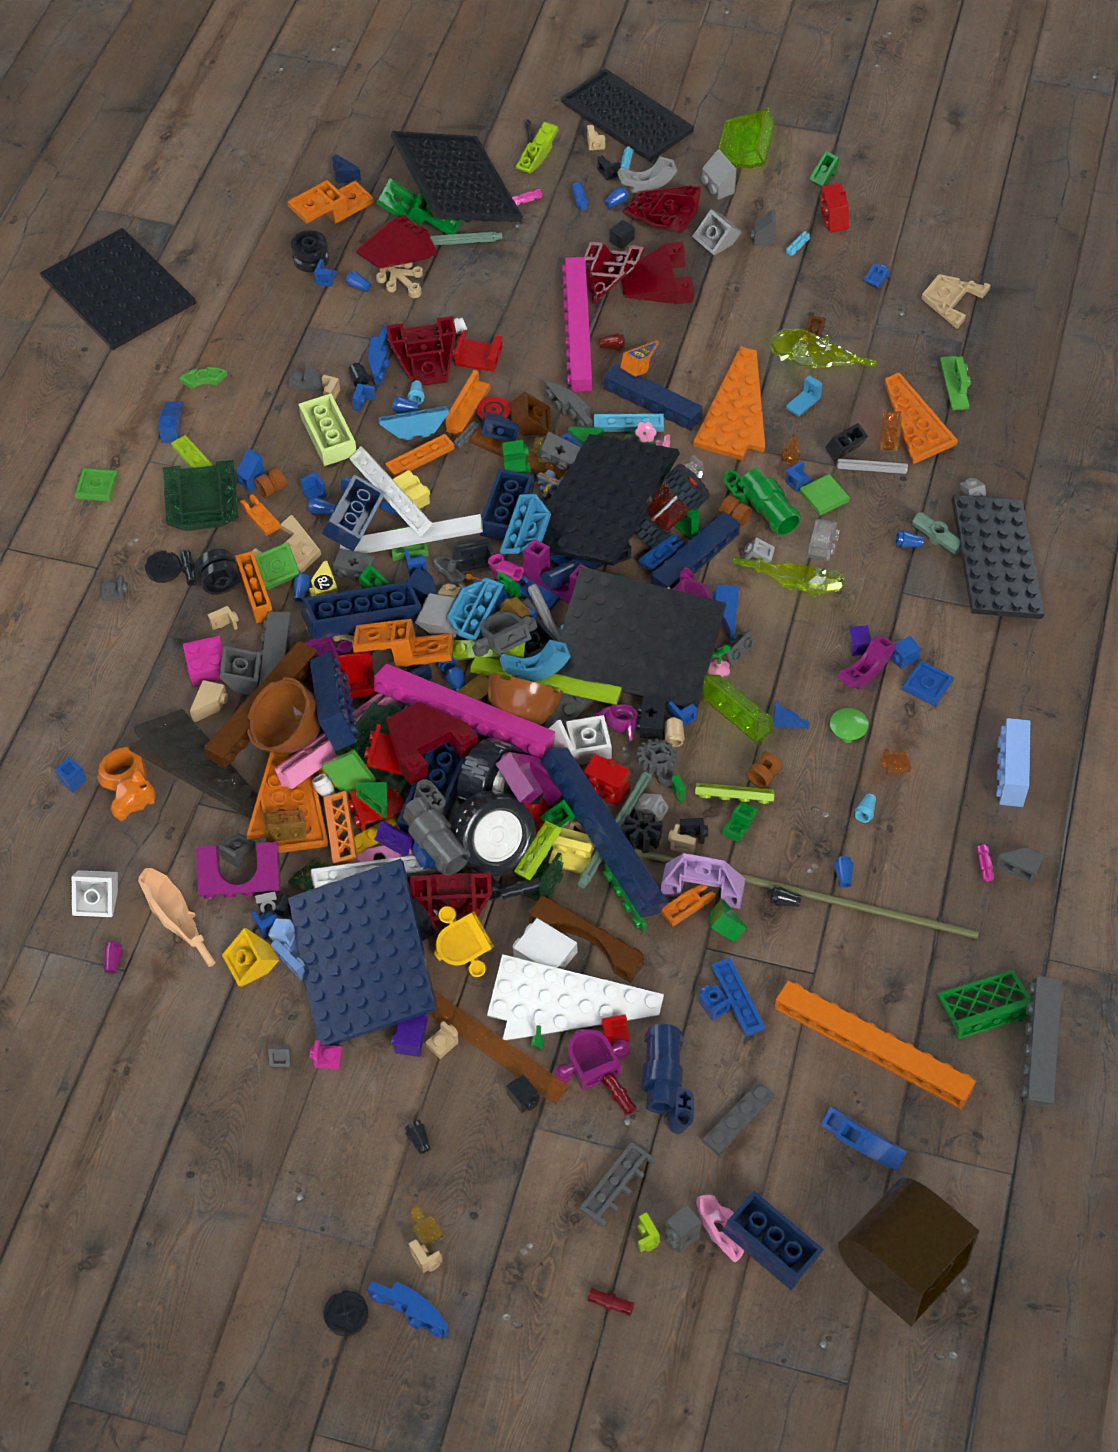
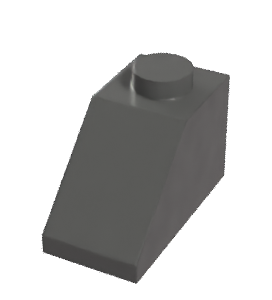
(764, 230)
(1021, 863)

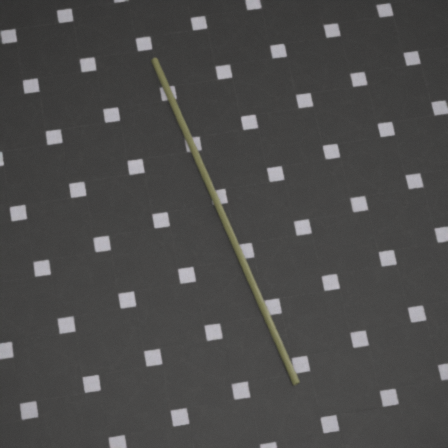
(838, 901)

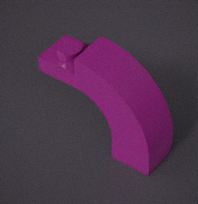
(870, 663)

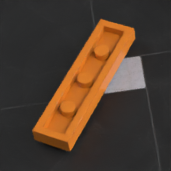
(420, 455)

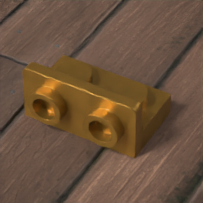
(284, 825)

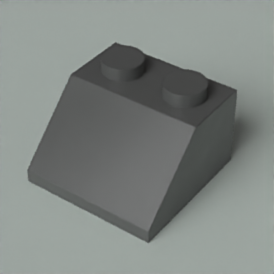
(240, 669)

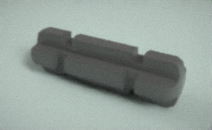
(466, 435)

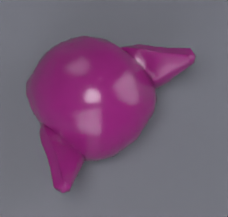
(620, 719)

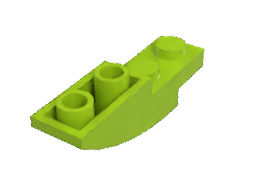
(538, 149)

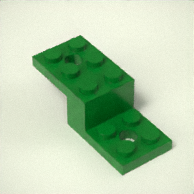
(412, 207)

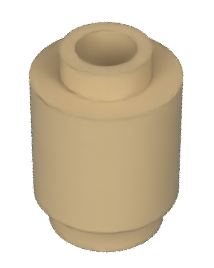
(674, 731)

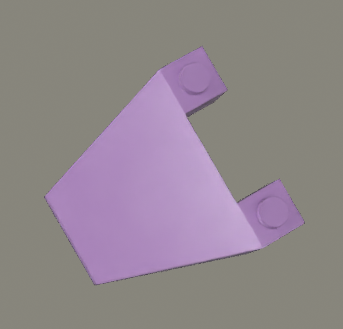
(705, 872)

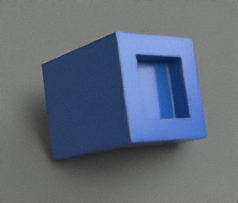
(324, 276)
(796, 477)
(313, 486)
(415, 562)
(686, 714)
(70, 774)
(264, 922)

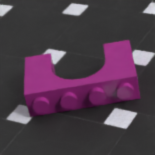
(537, 562)
(528, 777)
(212, 882)

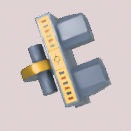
(548, 483)

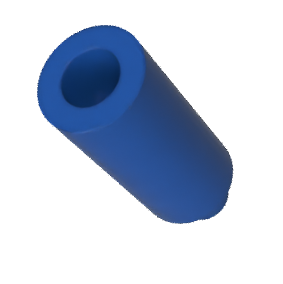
(580, 196)

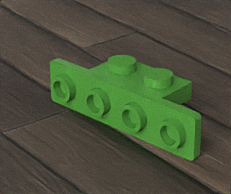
(956, 381)

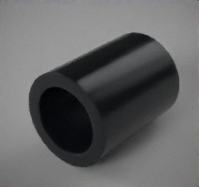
(283, 906)

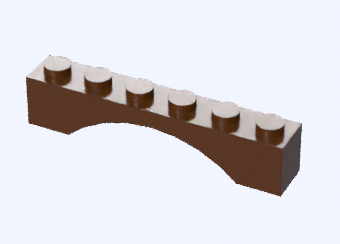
(623, 959)

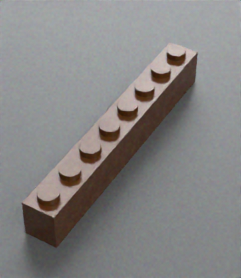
(233, 734)

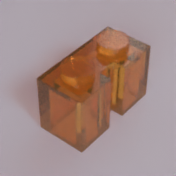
(890, 430)

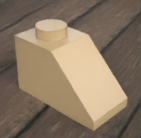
(208, 700)

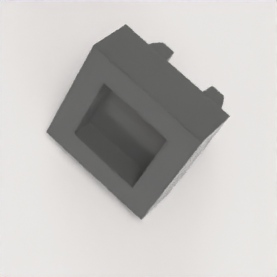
(279, 1055)

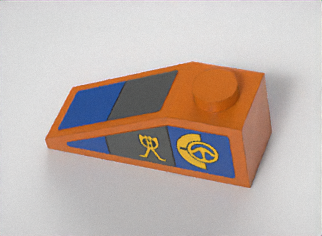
(639, 359)

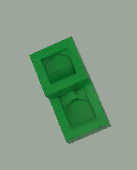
(740, 822)

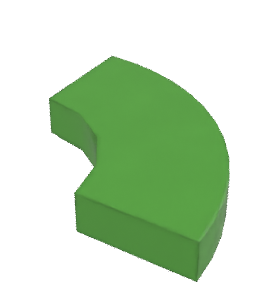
(203, 376)

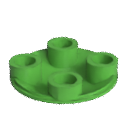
(849, 724)

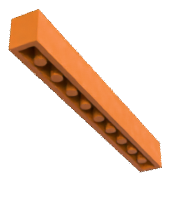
(875, 1044)

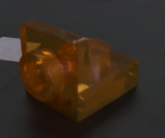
(790, 451)
(895, 762)

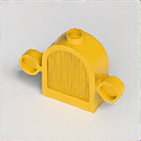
(462, 941)

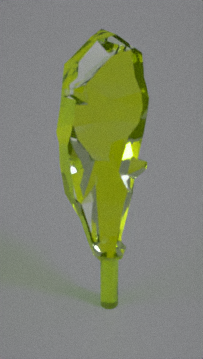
(812, 351)
(803, 577)

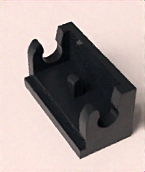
(472, 555)

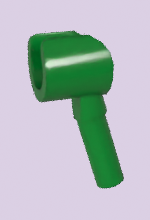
(537, 1039)

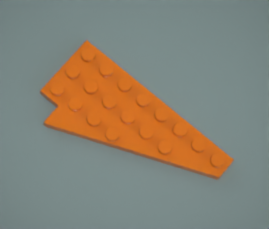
(736, 412)
(274, 798)

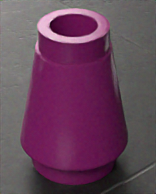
(112, 954)

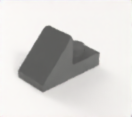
(307, 380)
(234, 849)

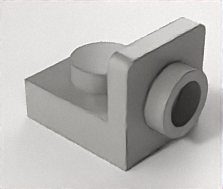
(759, 549)

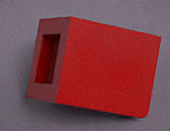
(615, 1028)

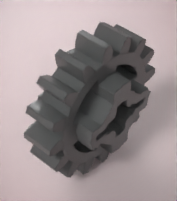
(657, 757)

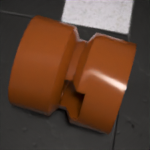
(270, 482)
(740, 512)
(764, 770)

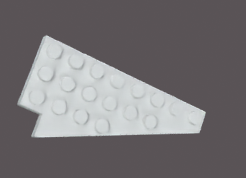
(561, 999)

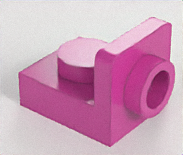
(326, 1056)

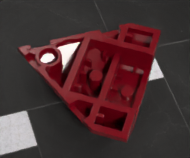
(609, 266)
(460, 890)

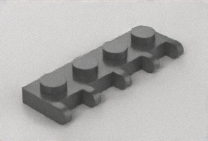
(615, 1182)

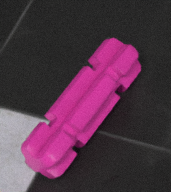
(527, 197)
(985, 863)

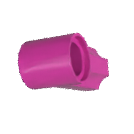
(510, 569)

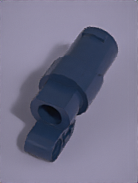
(664, 1075)

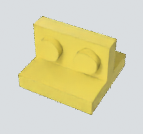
(575, 848)

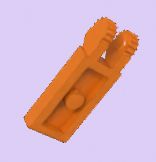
(260, 516)
(686, 904)

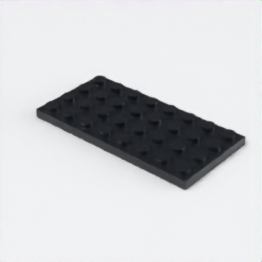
(627, 114)
(997, 557)

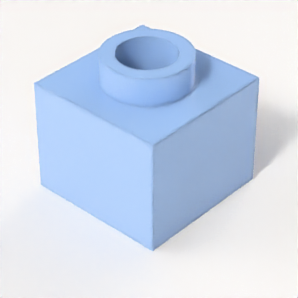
(283, 931)

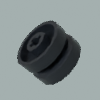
(308, 249)
(217, 571)

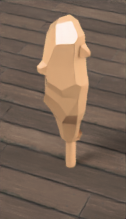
(169, 907)

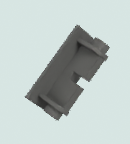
(739, 647)

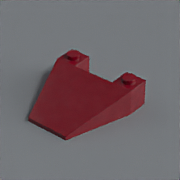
(655, 277)
(422, 730)

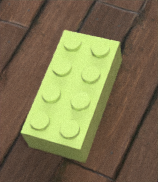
(327, 429)

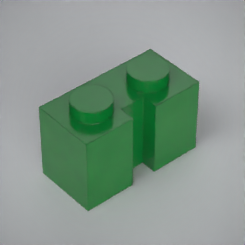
(515, 457)

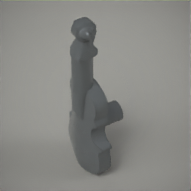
(448, 567)

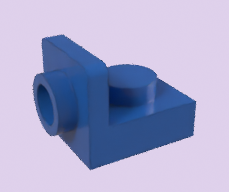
(877, 275)
(361, 394)

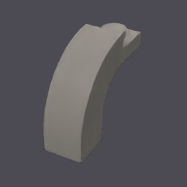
(651, 179)

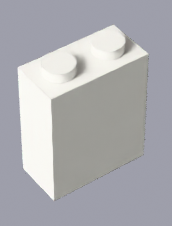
(545, 946)

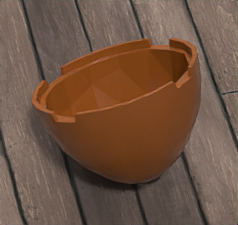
(523, 698)
(283, 717)

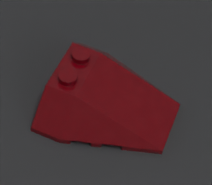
(424, 350)

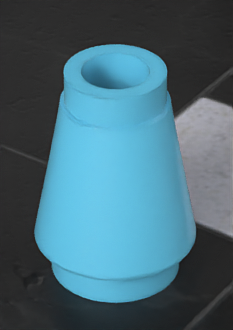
(416, 393)
(865, 810)

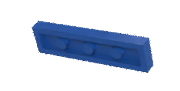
(738, 995)

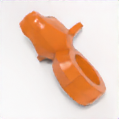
(131, 787)

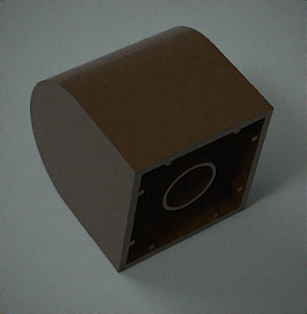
(909, 1248)

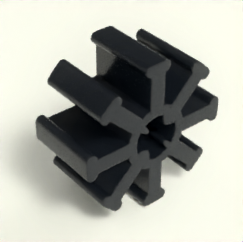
(642, 831)

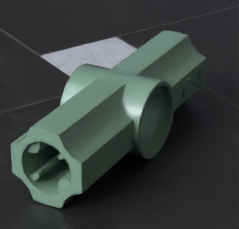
(937, 532)

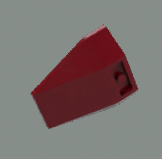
(666, 207)
(397, 244)

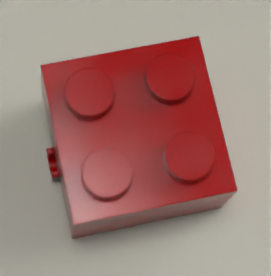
(835, 207)
(608, 780)

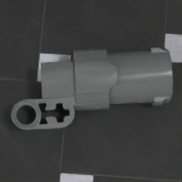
(432, 829)

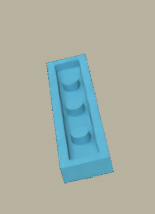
(627, 422)

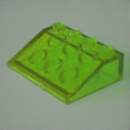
(748, 139)

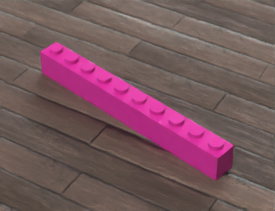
(578, 324)
(479, 715)

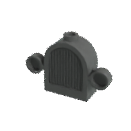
(503, 632)

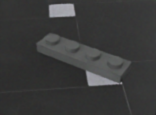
(738, 1118)

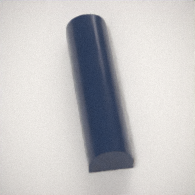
(561, 574)

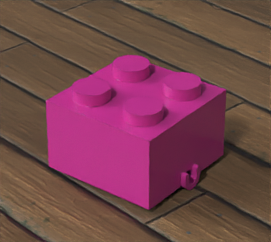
(204, 660)

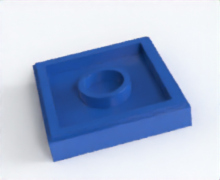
(928, 683)

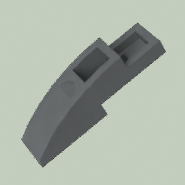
(569, 403)

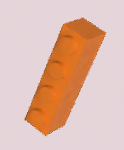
(254, 586)

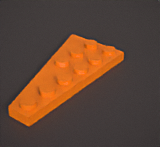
(920, 426)

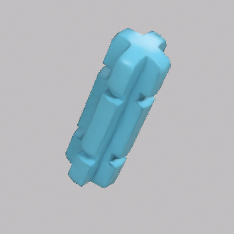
(626, 159)
(798, 243)

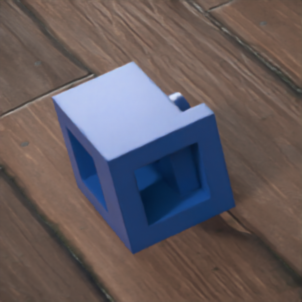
(714, 1007)

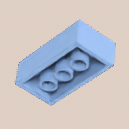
(1014, 762)

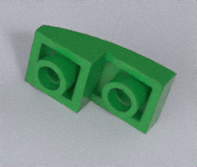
(510, 585)

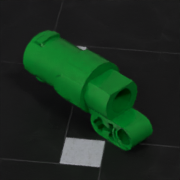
(766, 498)

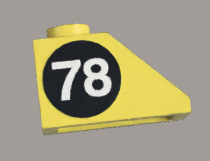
(323, 581)

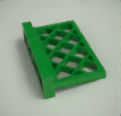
(993, 1016)

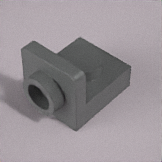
(114, 590)

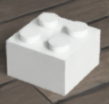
(588, 738)

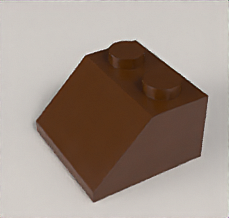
(530, 415)

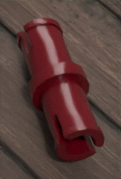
(619, 1094)
(611, 1302)

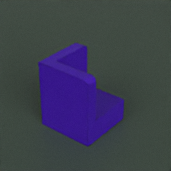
(860, 639)

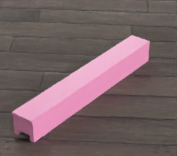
(312, 757)

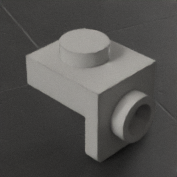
(973, 487)
(652, 803)

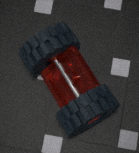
(671, 503)

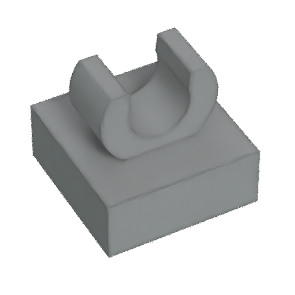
(266, 898)

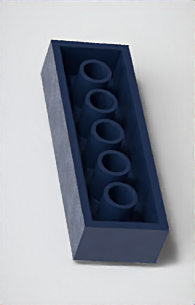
(342, 611)
(333, 700)
(443, 772)

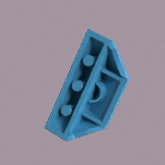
(414, 423)
(527, 523)
(473, 606)

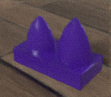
(394, 838)

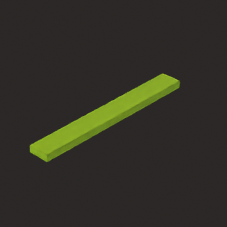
(569, 685)

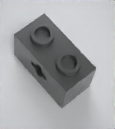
(566, 451)
(351, 564)
(682, 1229)

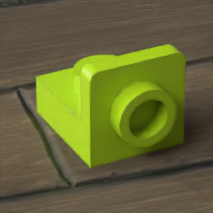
(648, 1231)

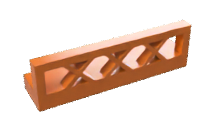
(466, 404)
(335, 828)

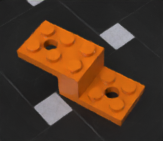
(330, 201)
(405, 646)

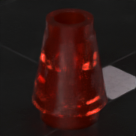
(613, 341)

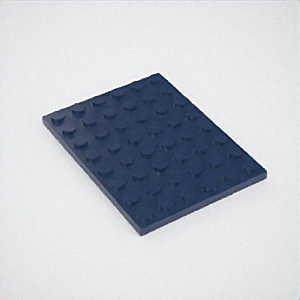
(362, 954)

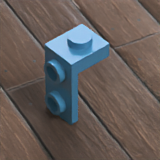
(810, 395)

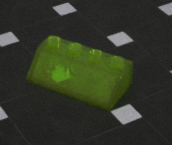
(737, 708)

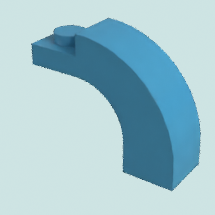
(540, 666)

